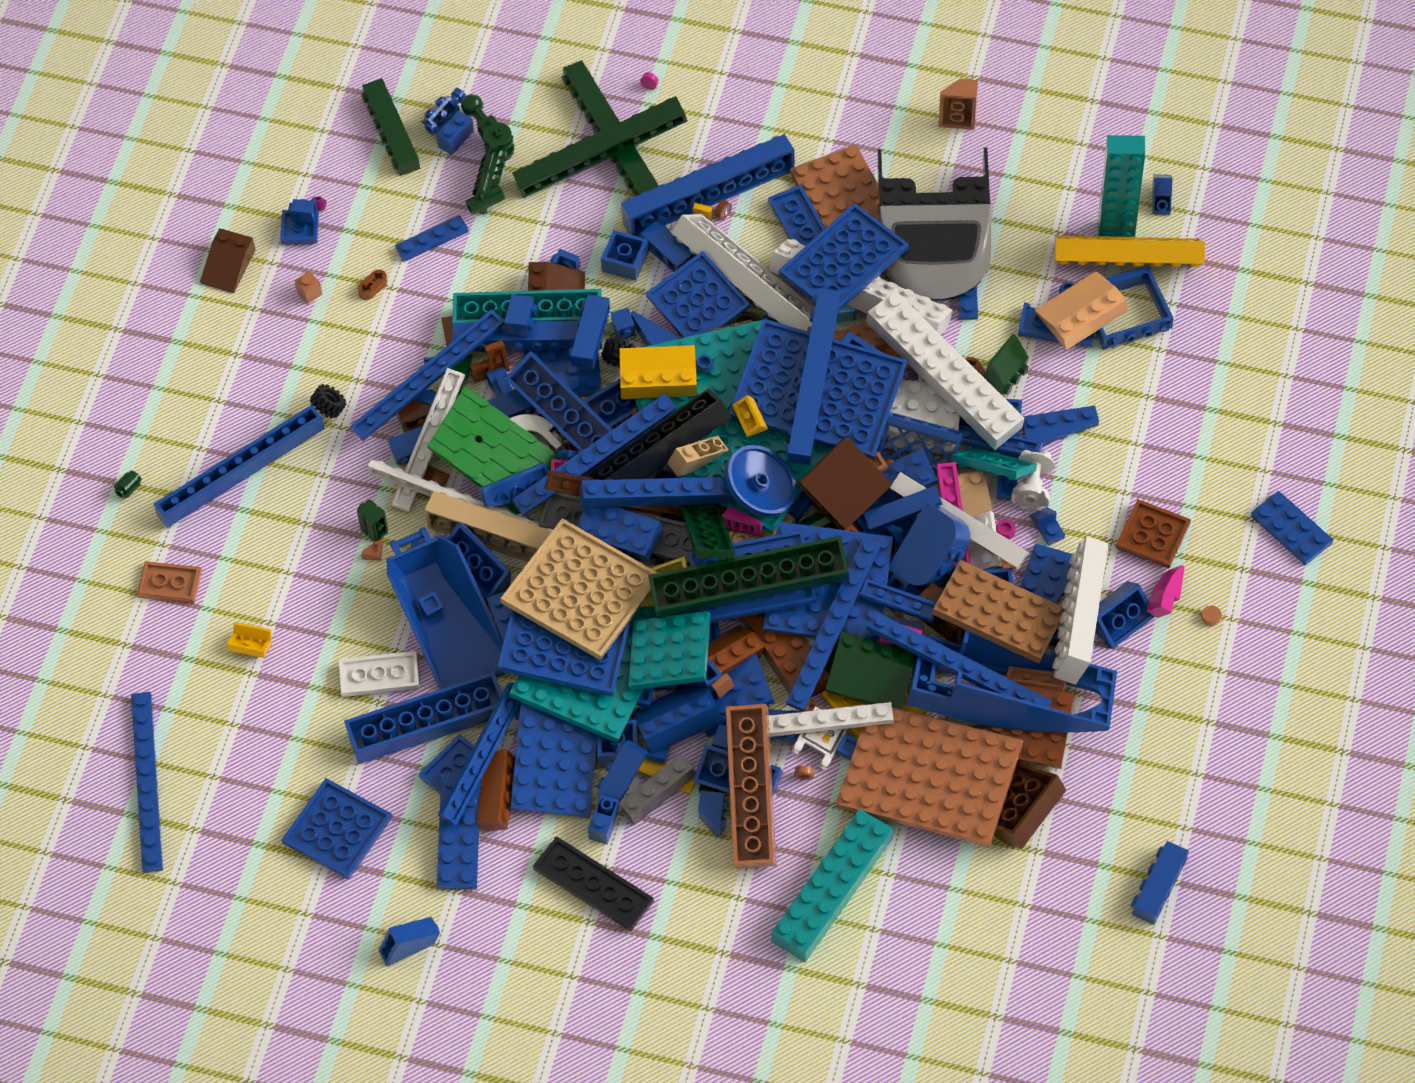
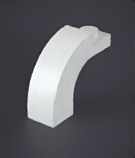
(539, 425)

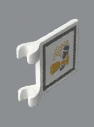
(822, 741)

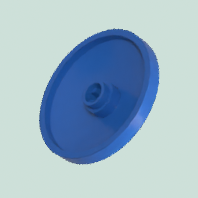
(760, 481)

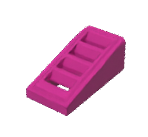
(742, 522)

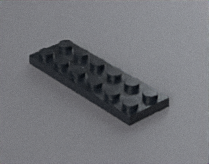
(593, 883)

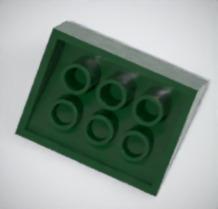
(870, 671)

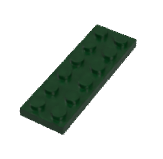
(707, 531)

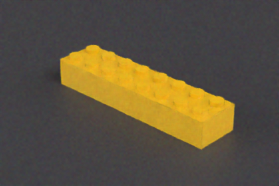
(1129, 249)

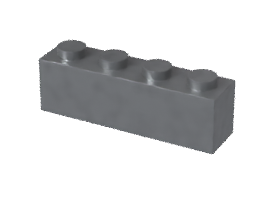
(657, 789)

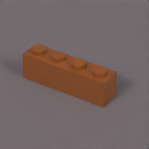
(496, 792)

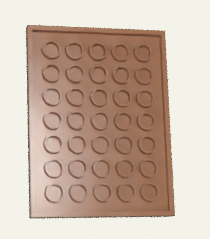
(931, 776)

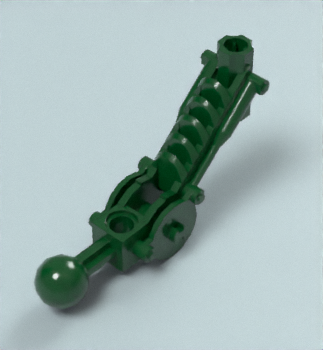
(498, 149)

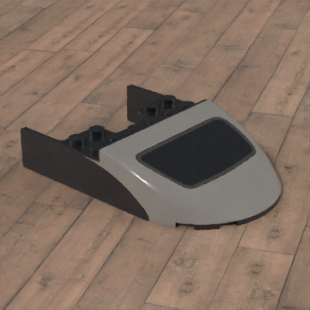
(944, 233)

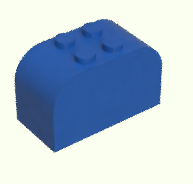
(931, 547)

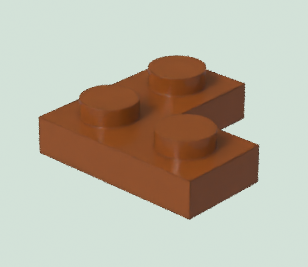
(495, 359)

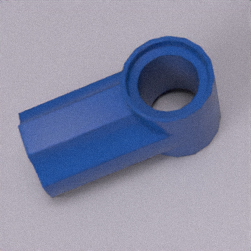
(498, 382)

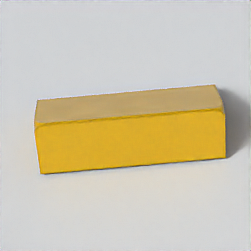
(749, 416)

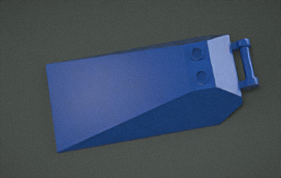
(462, 637)

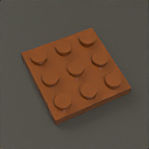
(1153, 533)

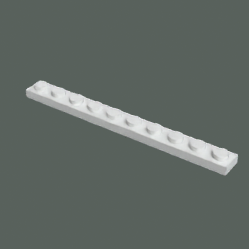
(416, 483)

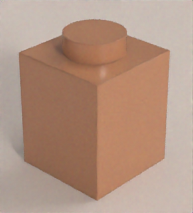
(308, 287)

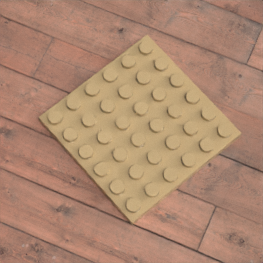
(580, 589)

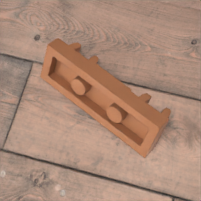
(1035, 678)

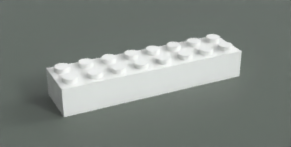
(1080, 610)

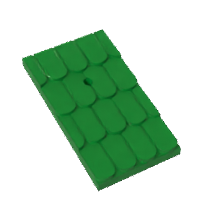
(486, 442)

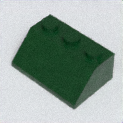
(1007, 366)

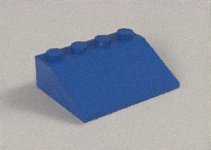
(677, 716)

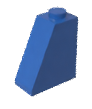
(408, 939)

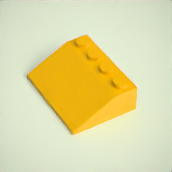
(658, 371)

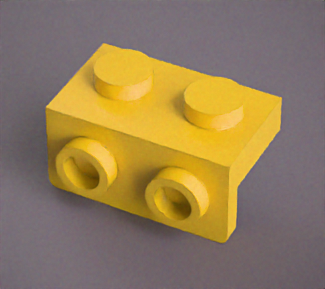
(250, 640)

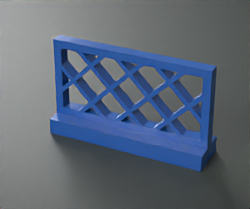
(919, 427)

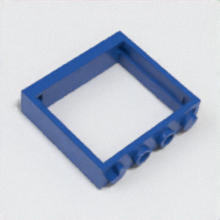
(1129, 280)

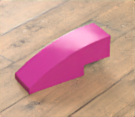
(1166, 592)

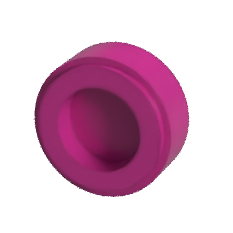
(649, 81)
(1006, 528)

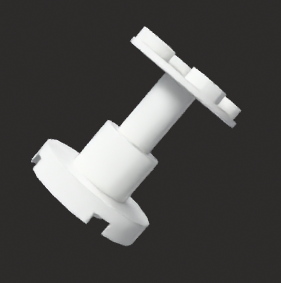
(1031, 494)

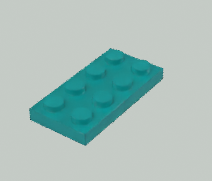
(994, 463)

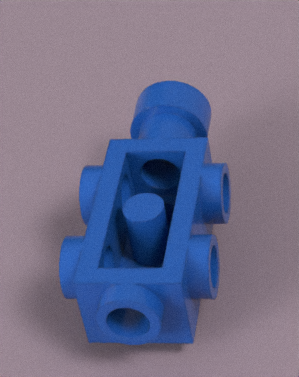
(435, 118)

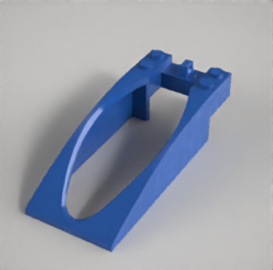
(1000, 710)

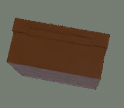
(844, 483)

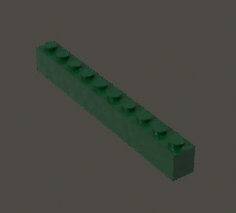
(601, 116)
(599, 146)

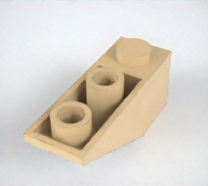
(695, 455)

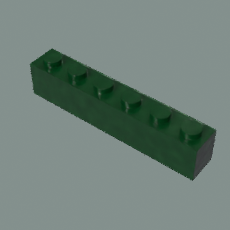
(390, 126)

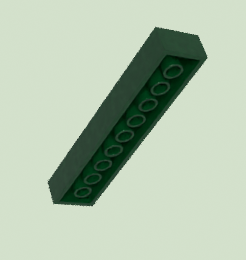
(749, 577)

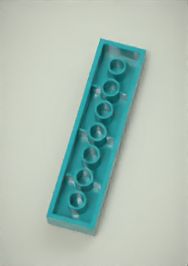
(1121, 185)
(551, 304)
(832, 885)

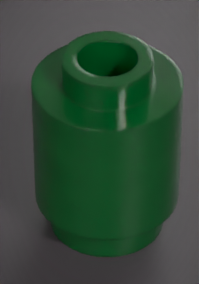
(127, 484)

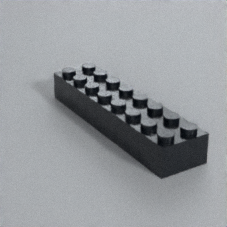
(656, 445)

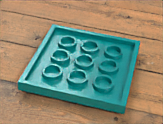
(669, 650)

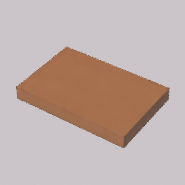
(169, 582)

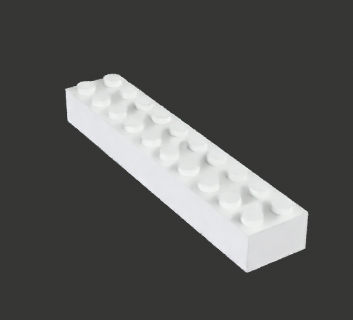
(744, 271)
(935, 314)
(945, 370)

